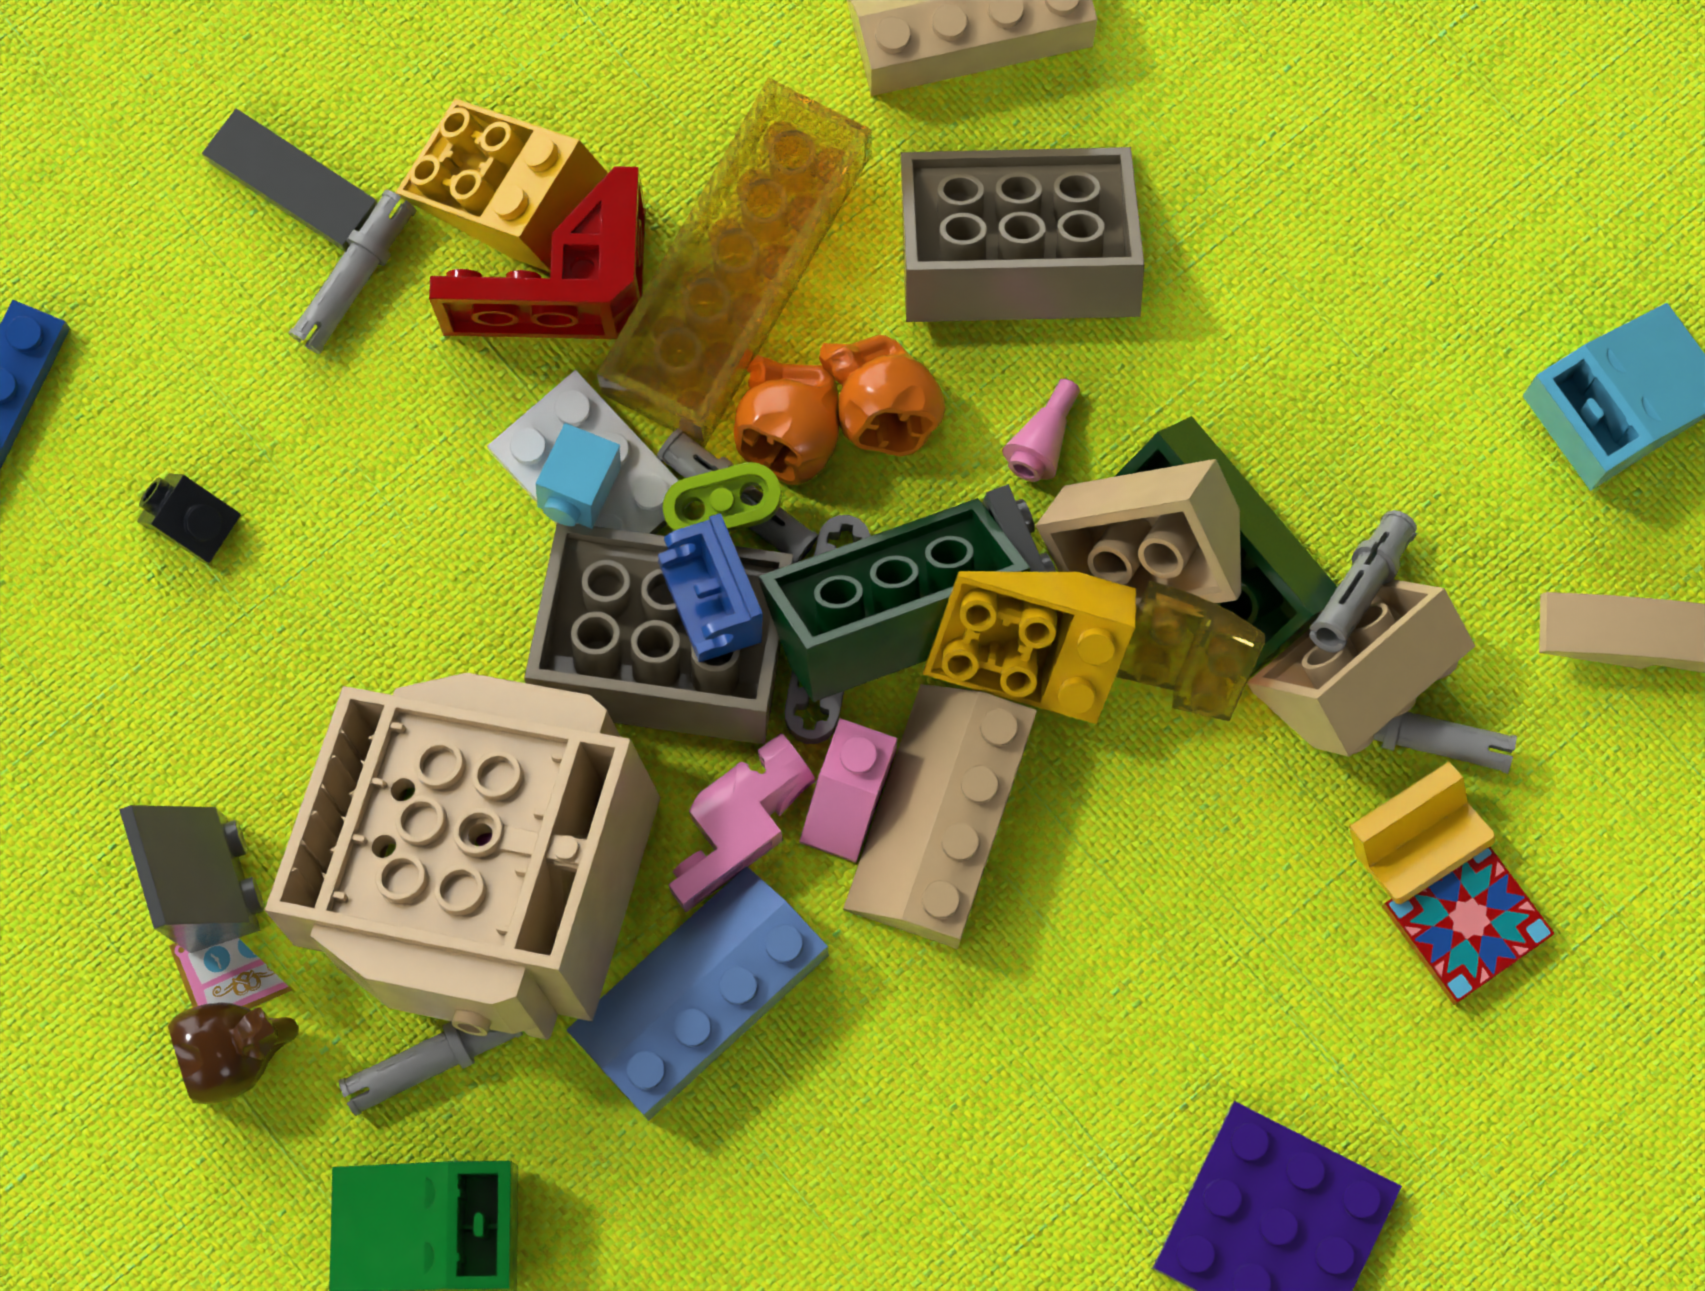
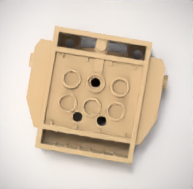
(456, 927)

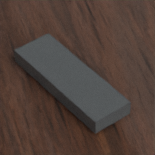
(289, 179)

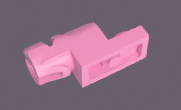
(737, 819)

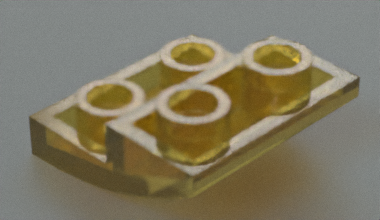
(1192, 650)

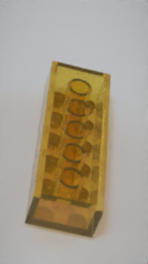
(735, 262)

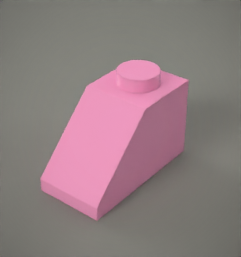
(848, 790)

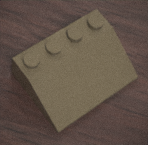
(1021, 234)
(617, 636)

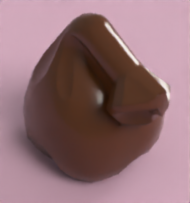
(226, 1048)

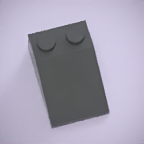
(193, 874)

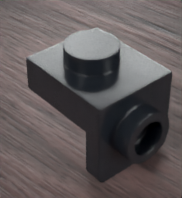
(187, 515)

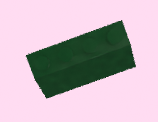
(1279, 579)
(881, 597)

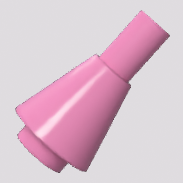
(1037, 446)

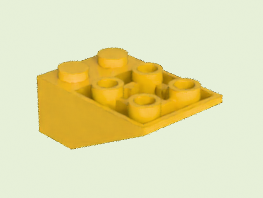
(501, 180)
(1035, 638)

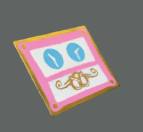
(227, 975)

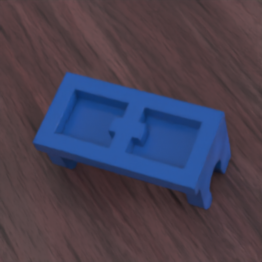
(711, 589)

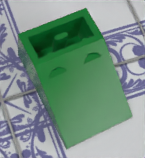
(424, 1227)

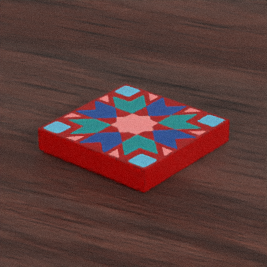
(1470, 925)

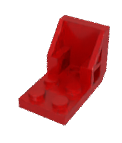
(591, 279)

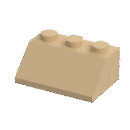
(1151, 526)
(1388, 661)

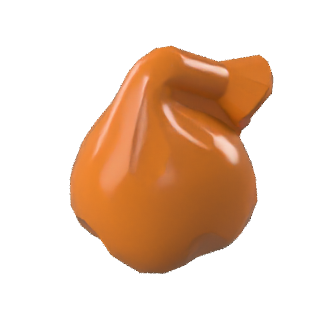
(885, 395)
(788, 419)

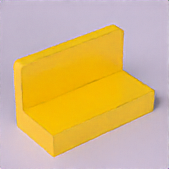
(1420, 834)

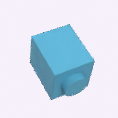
(577, 477)

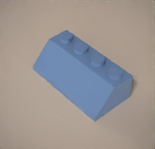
(699, 991)

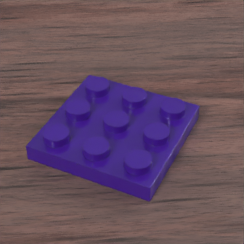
(1274, 1213)

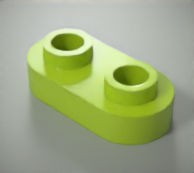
(722, 493)

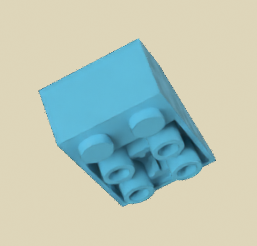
(1622, 394)

